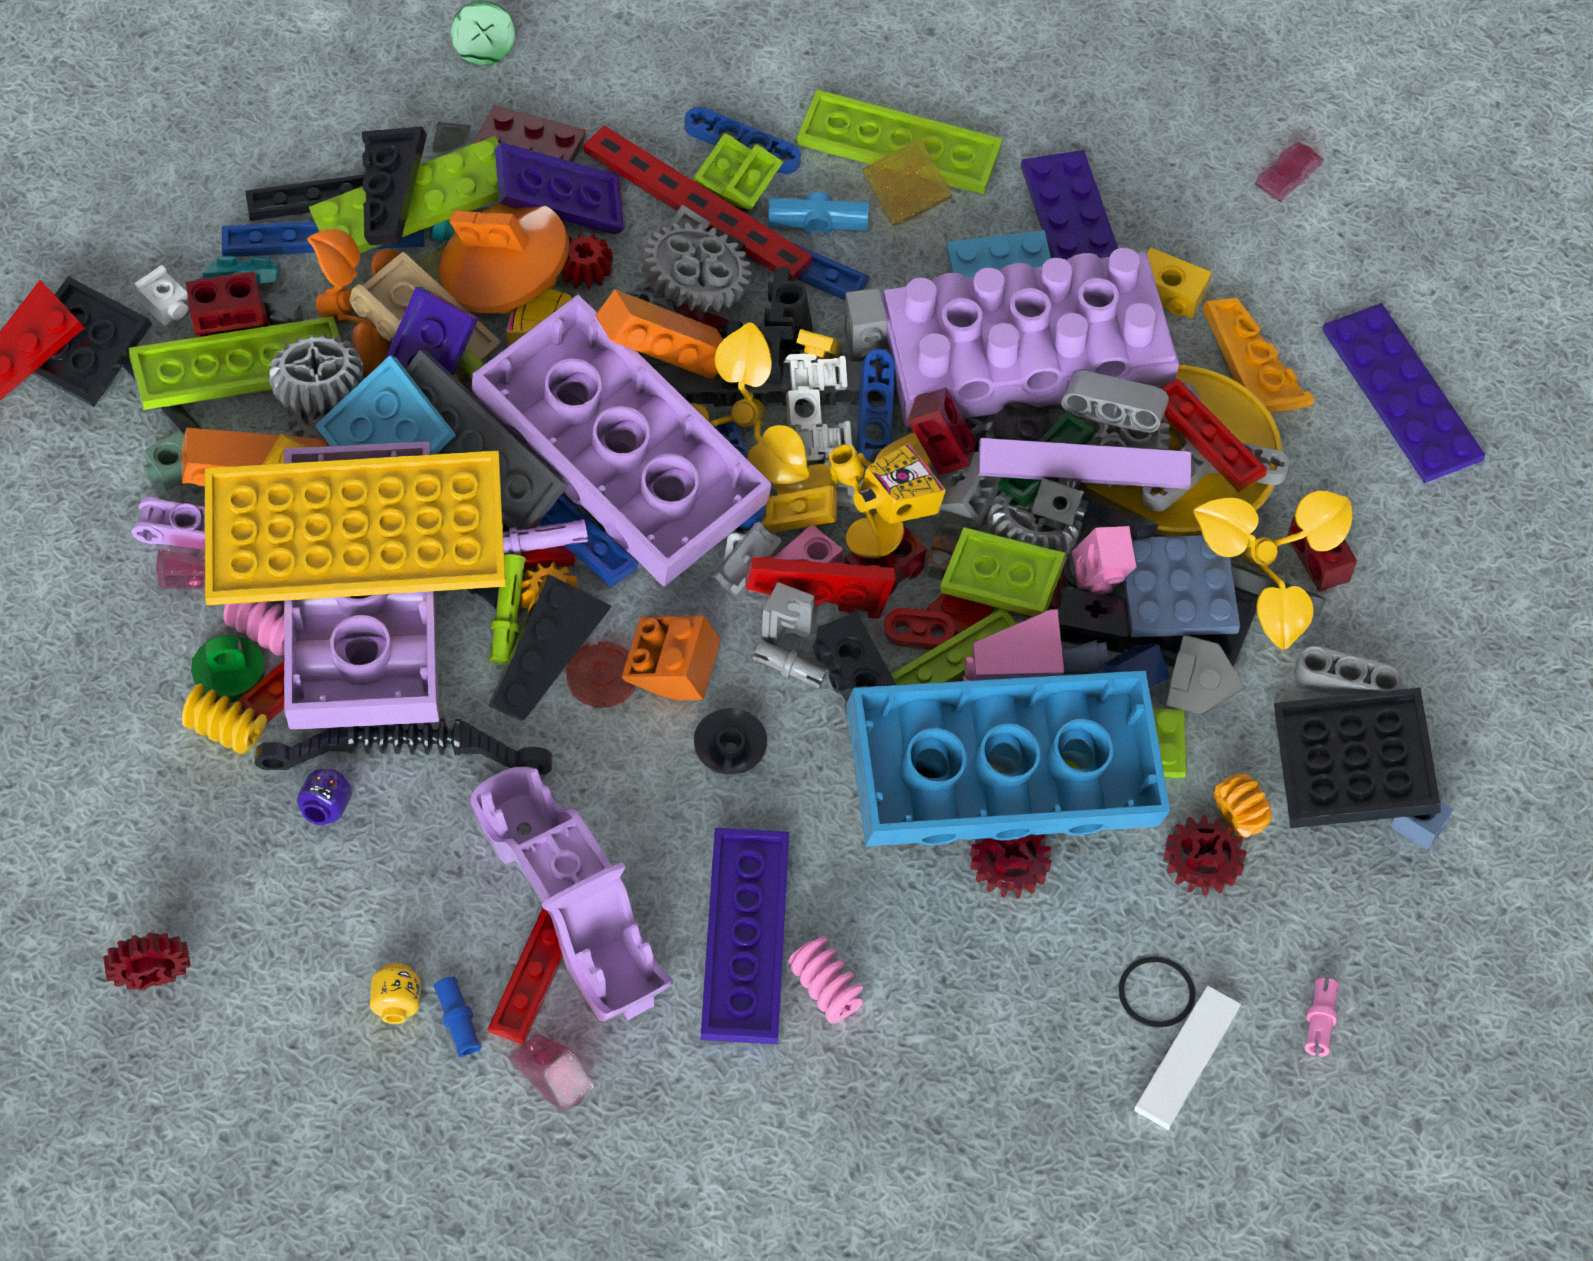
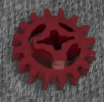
(1206, 869)
(1011, 873)
(146, 961)

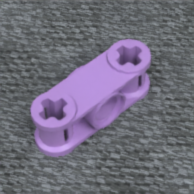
(167, 521)

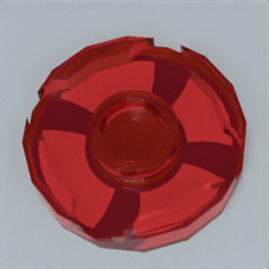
(605, 684)

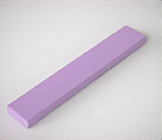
(1084, 463)

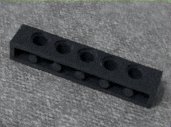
(850, 638)

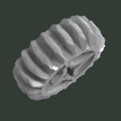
(315, 373)
(1017, 523)

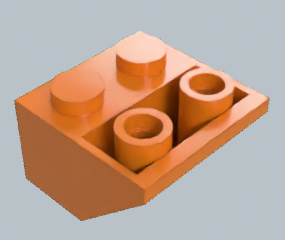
(672, 656)

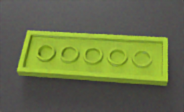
(873, 132)
(443, 185)
(216, 363)

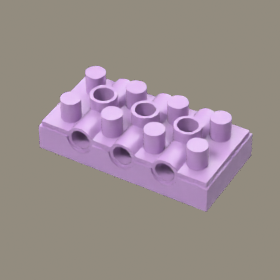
(1027, 331)
(622, 440)
(335, 634)

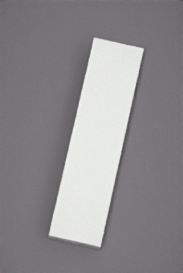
(1187, 1057)

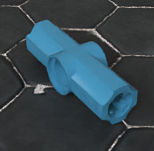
(818, 213)

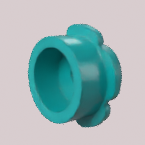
(441, 231)

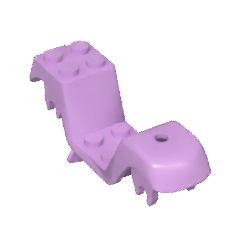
(576, 889)

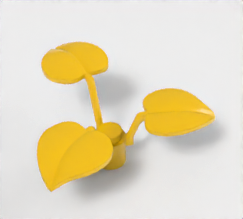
(747, 359)
(1228, 530)
(867, 536)

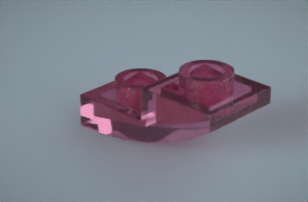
(1290, 171)

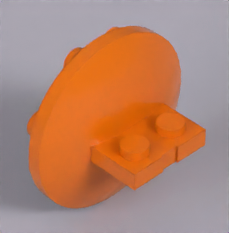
(503, 257)

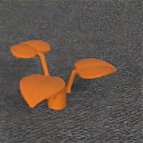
(337, 259)

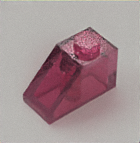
(552, 1071)

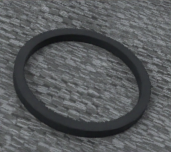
(1154, 1023)

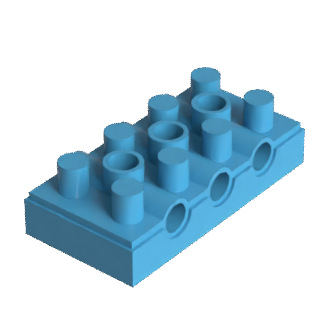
(1028, 730)

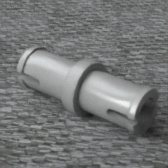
(790, 663)

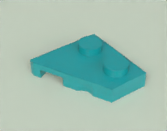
(227, 265)

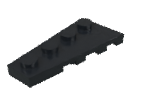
(389, 181)
(547, 642)

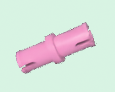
(1322, 1016)

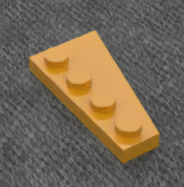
(1253, 359)

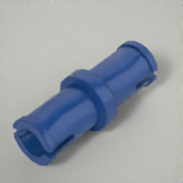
(457, 1016)

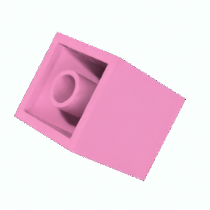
(1019, 651)

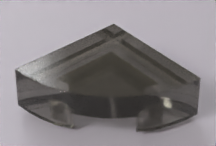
(449, 135)

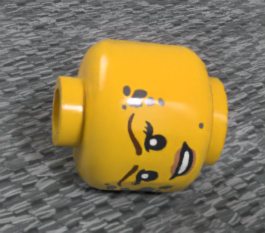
(395, 992)

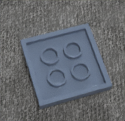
(1180, 589)

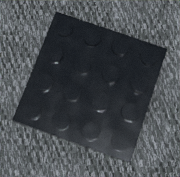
(1356, 758)

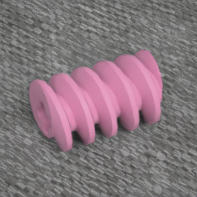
(259, 622)
(825, 980)

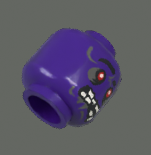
(324, 796)

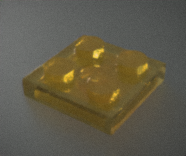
(907, 183)

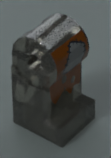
(944, 543)

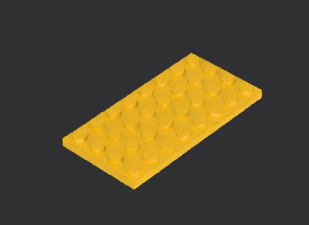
(353, 527)

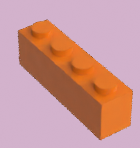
(660, 333)
(227, 449)

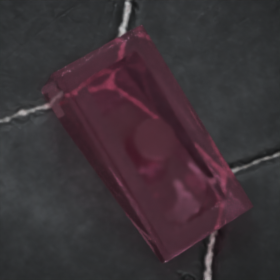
(179, 570)

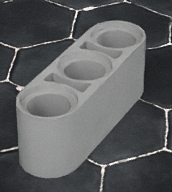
(1115, 401)
(1334, 665)

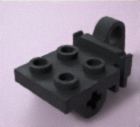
(784, 320)

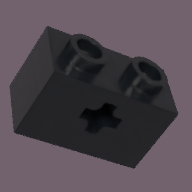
(1079, 627)

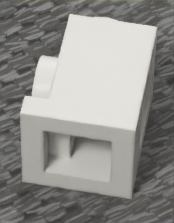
(162, 296)

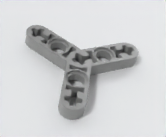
(1201, 467)

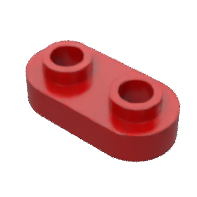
(921, 626)

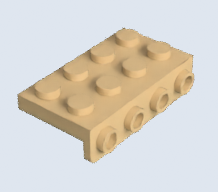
(388, 293)

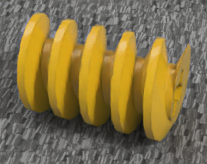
(222, 723)

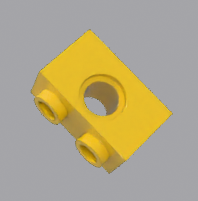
(1178, 283)

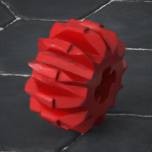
(587, 261)

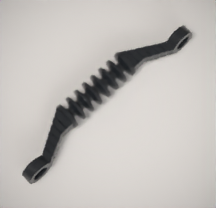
(463, 737)

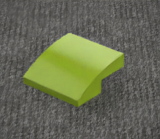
(737, 172)

